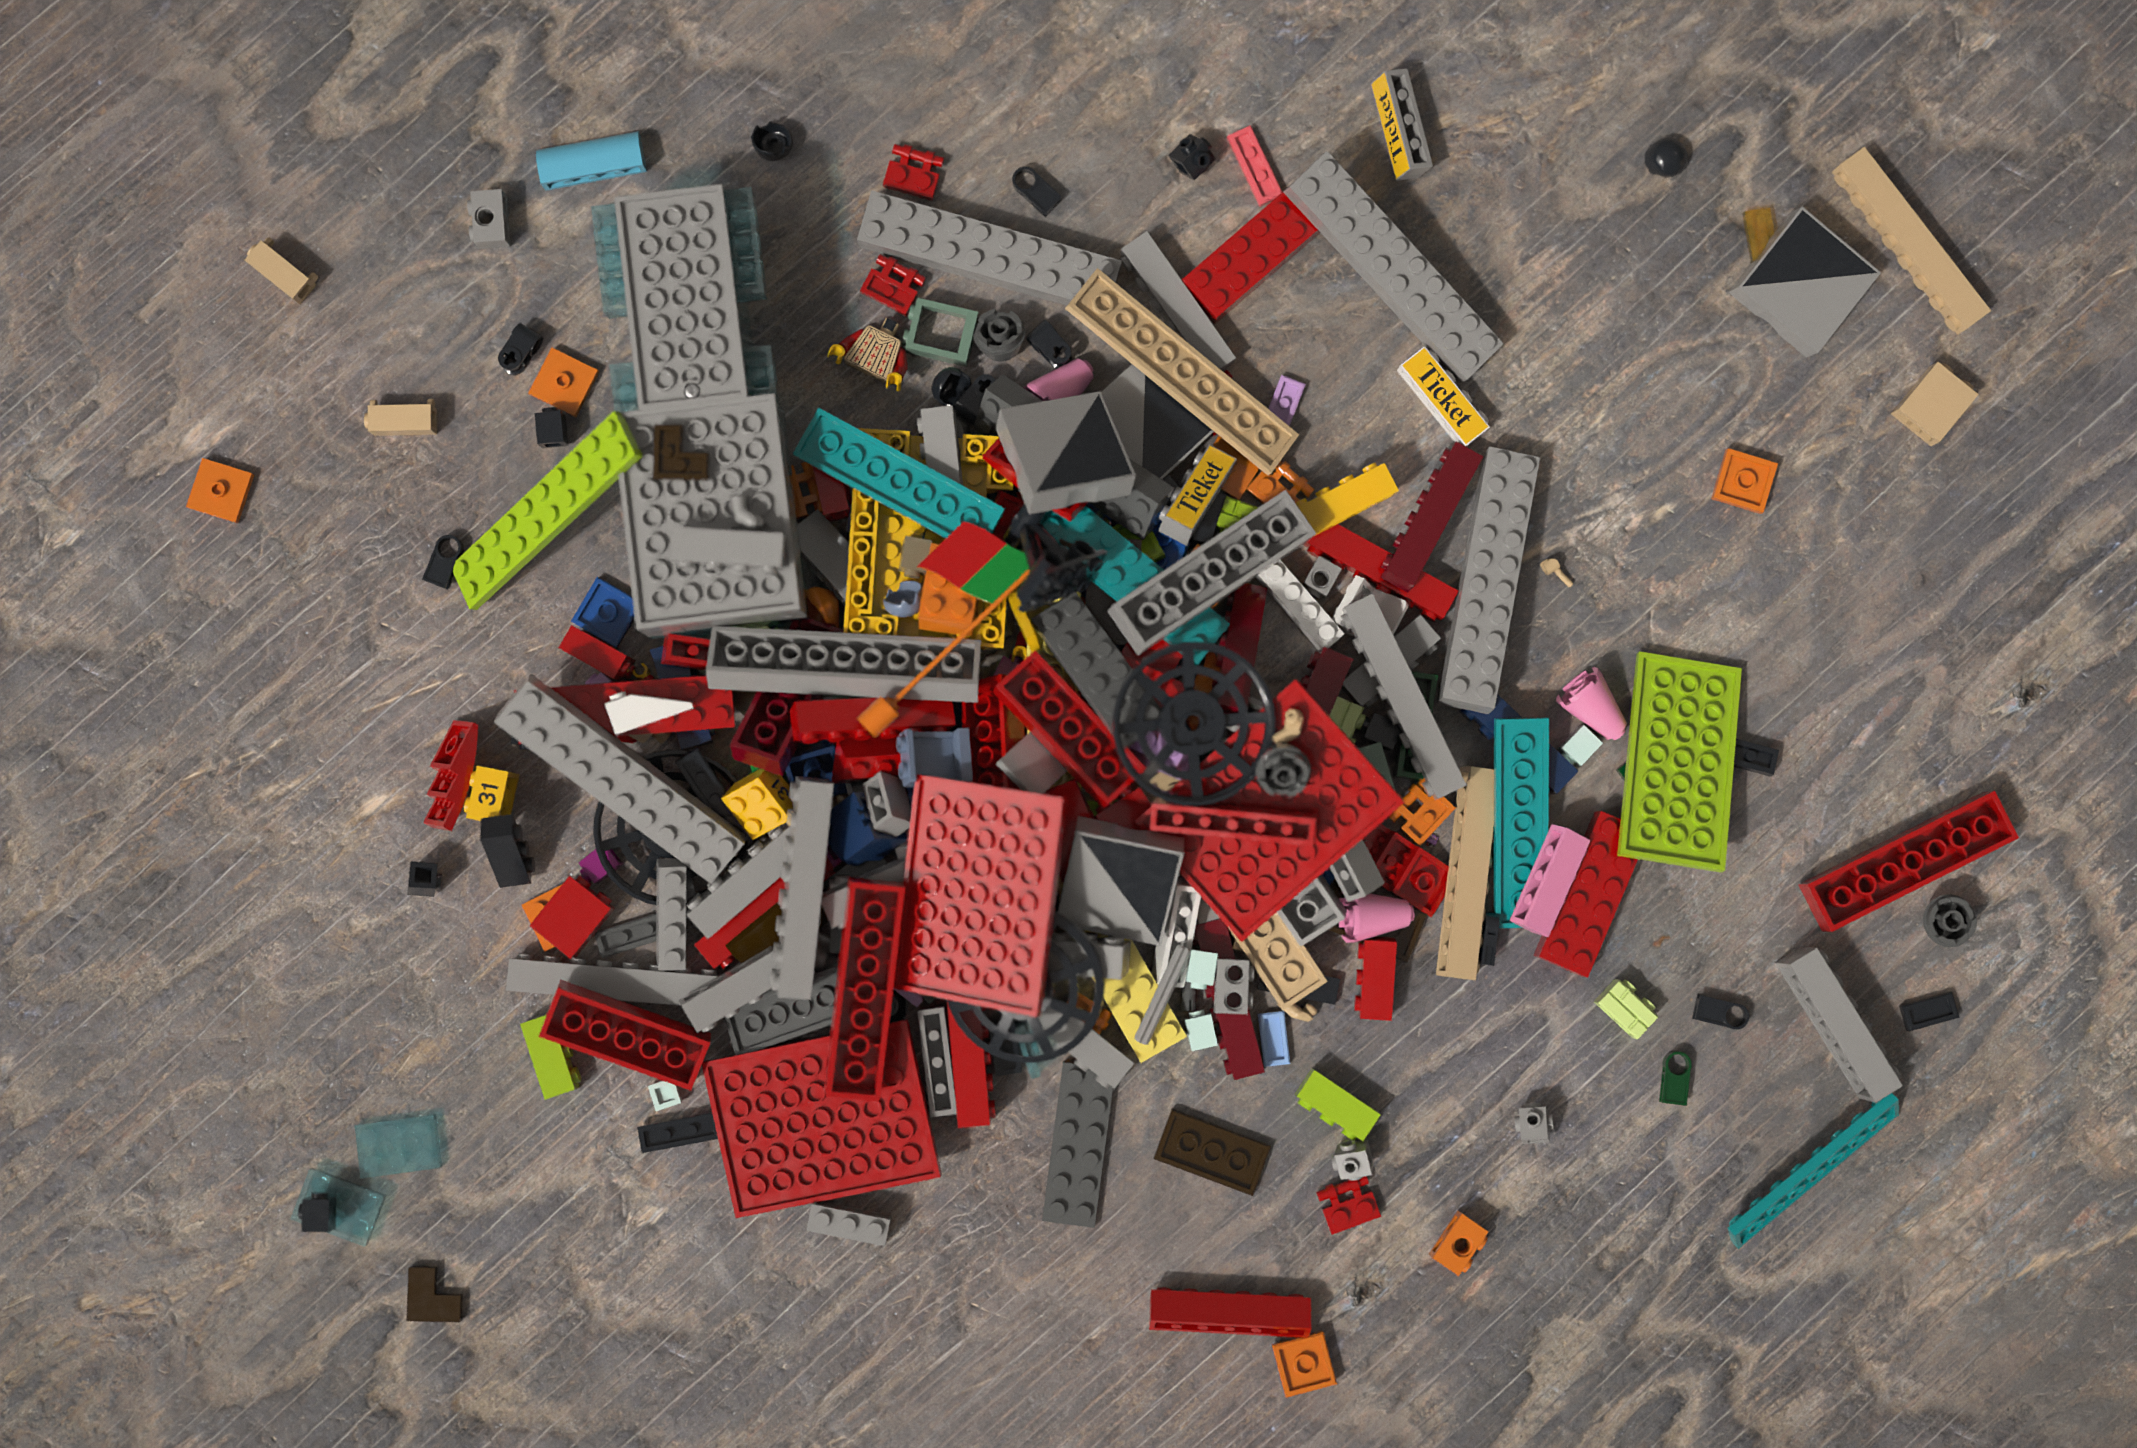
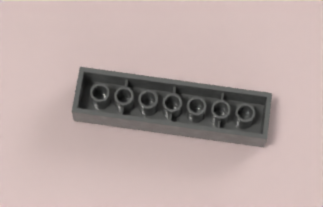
(1135, 512)

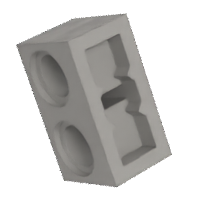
(1225, 986)

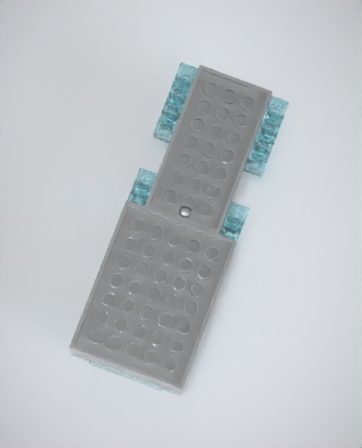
(684, 279)

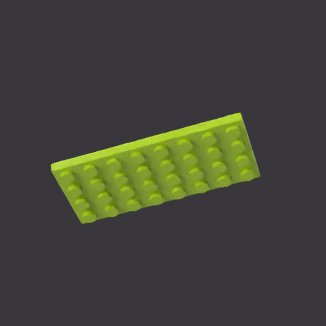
(1680, 762)

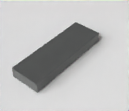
(626, 936)

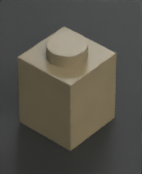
(912, 554)

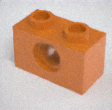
(1444, 1250)

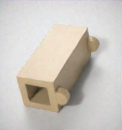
(280, 271)
(401, 419)

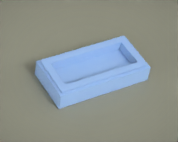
(1273, 1038)

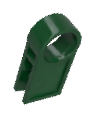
(1675, 1086)

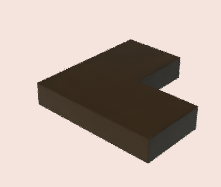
(672, 462)
(425, 1303)

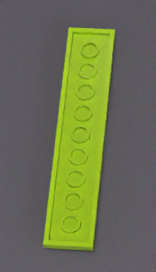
(546, 510)

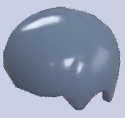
(904, 601)

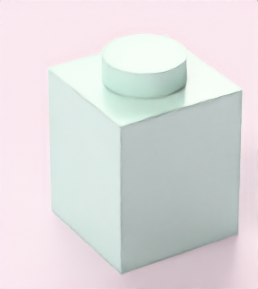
(1579, 746)
(1201, 969)
(1200, 1030)

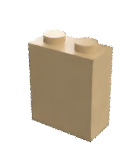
(1935, 403)

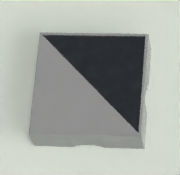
(1804, 282)
(1152, 423)
(1065, 452)
(1121, 880)

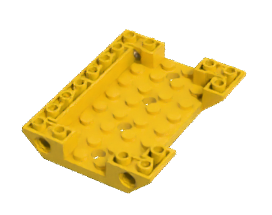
(878, 540)

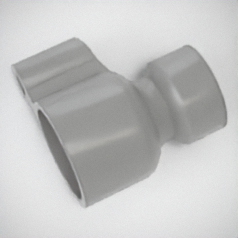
(823, 957)

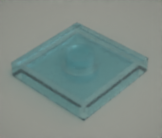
(1029, 1049)

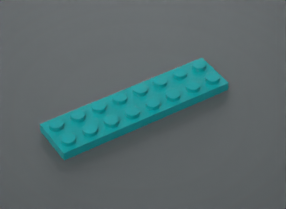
(893, 477)
(1128, 569)
(1519, 806)
(1807, 1175)

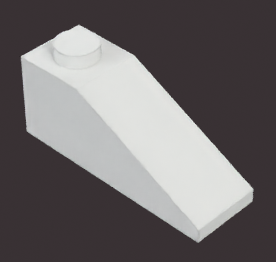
(638, 710)

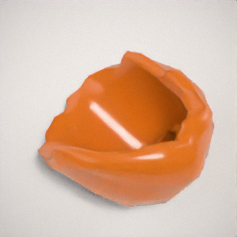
(823, 606)

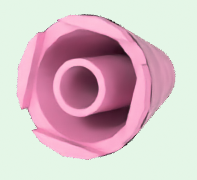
(1062, 382)
(1593, 704)
(1374, 916)

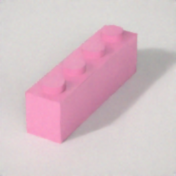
(1550, 880)

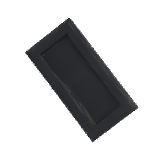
(1929, 1011)

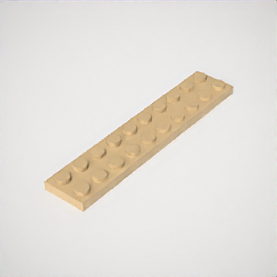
(1182, 371)
(1271, 949)

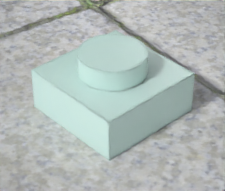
(664, 1095)

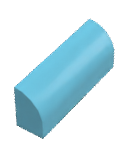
(590, 160)

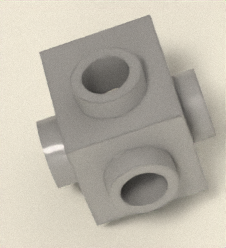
(1534, 1133)
(1353, 1159)

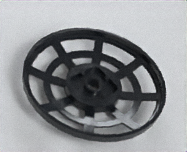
(1210, 727)
(623, 839)
(1068, 1010)

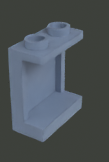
(934, 755)

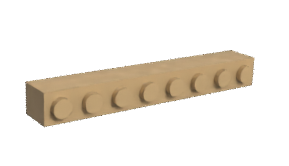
(1910, 241)
(1467, 876)

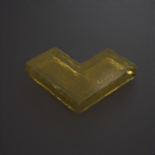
(1758, 230)

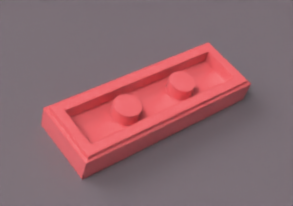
(1254, 165)

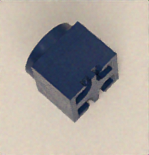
(853, 834)

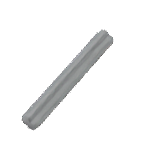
(1162, 994)

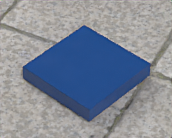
(605, 612)

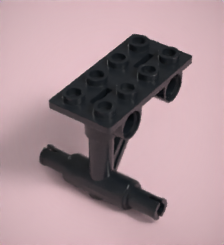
(1053, 568)

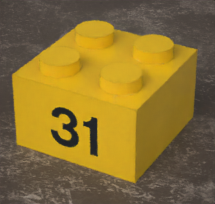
(491, 793)
(759, 802)

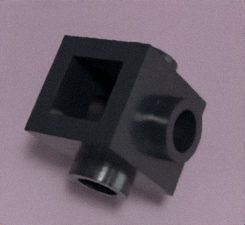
(1192, 156)

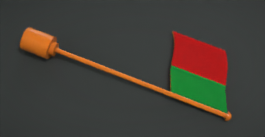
(979, 567)

